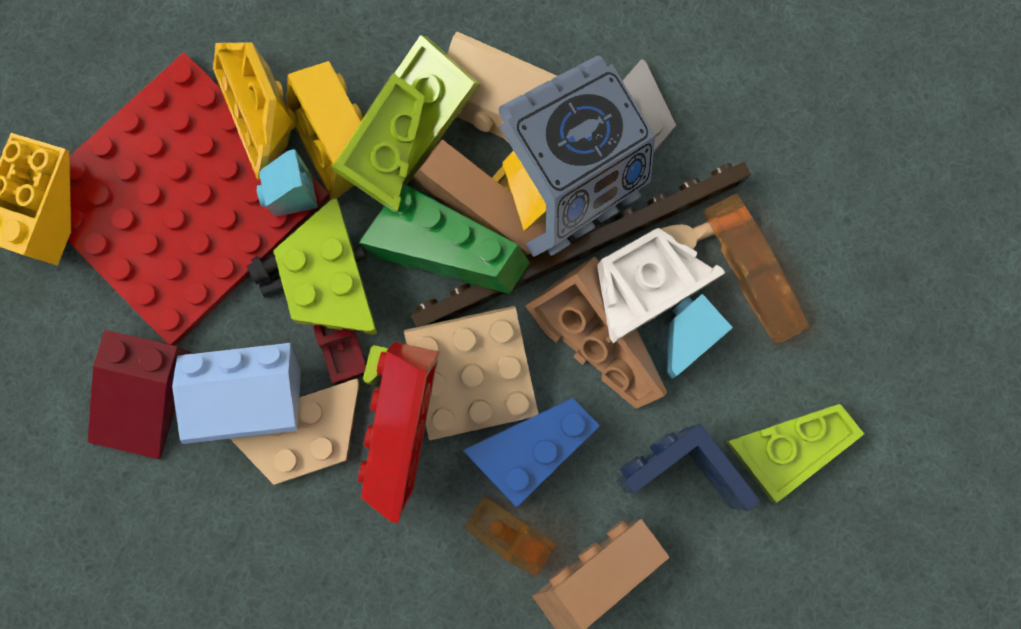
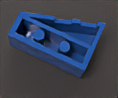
(532, 449)

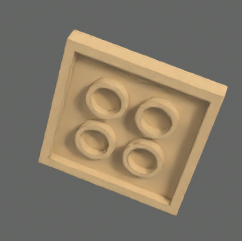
(479, 372)

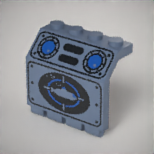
(580, 148)

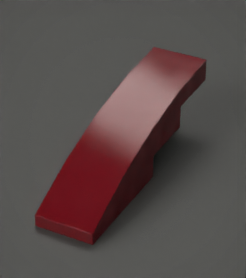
(341, 353)

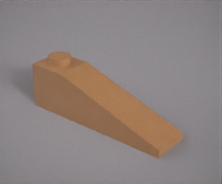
(576, 314)

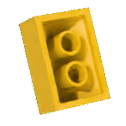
(323, 120)

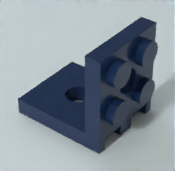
(706, 455)

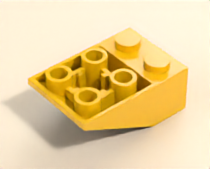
(34, 199)

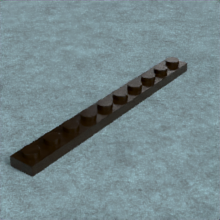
(626, 224)

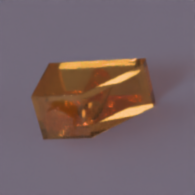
(510, 536)

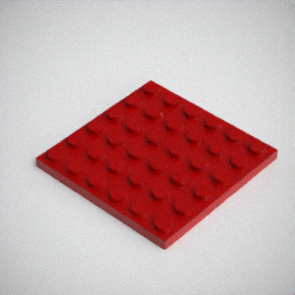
(173, 202)

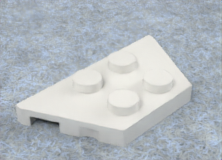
(649, 280)

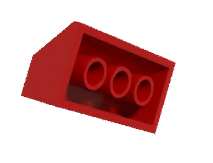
(397, 428)

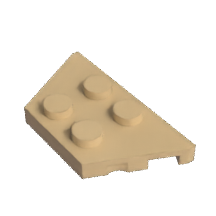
(318, 443)

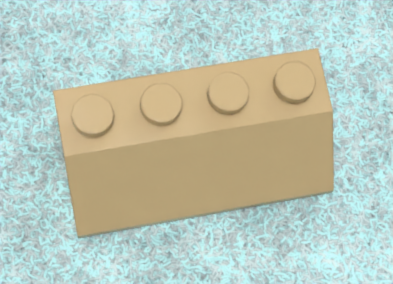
(500, 80)

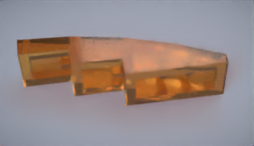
(757, 269)

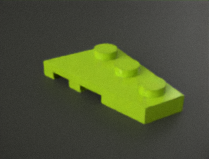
(796, 449)

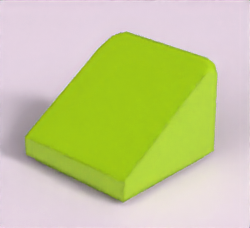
(370, 375)

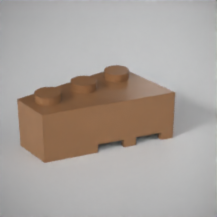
(601, 576)

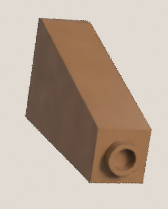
(473, 194)

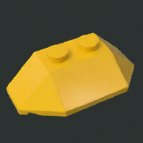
(253, 102)

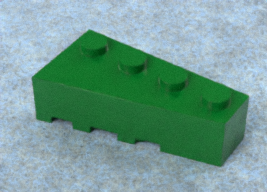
(444, 242)

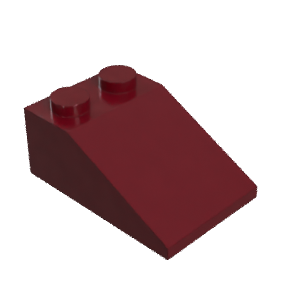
(132, 394)

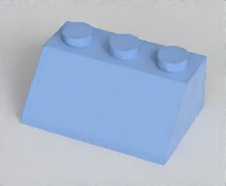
(236, 393)

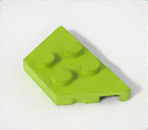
(323, 274)

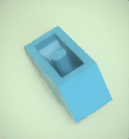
(286, 185)
(692, 333)

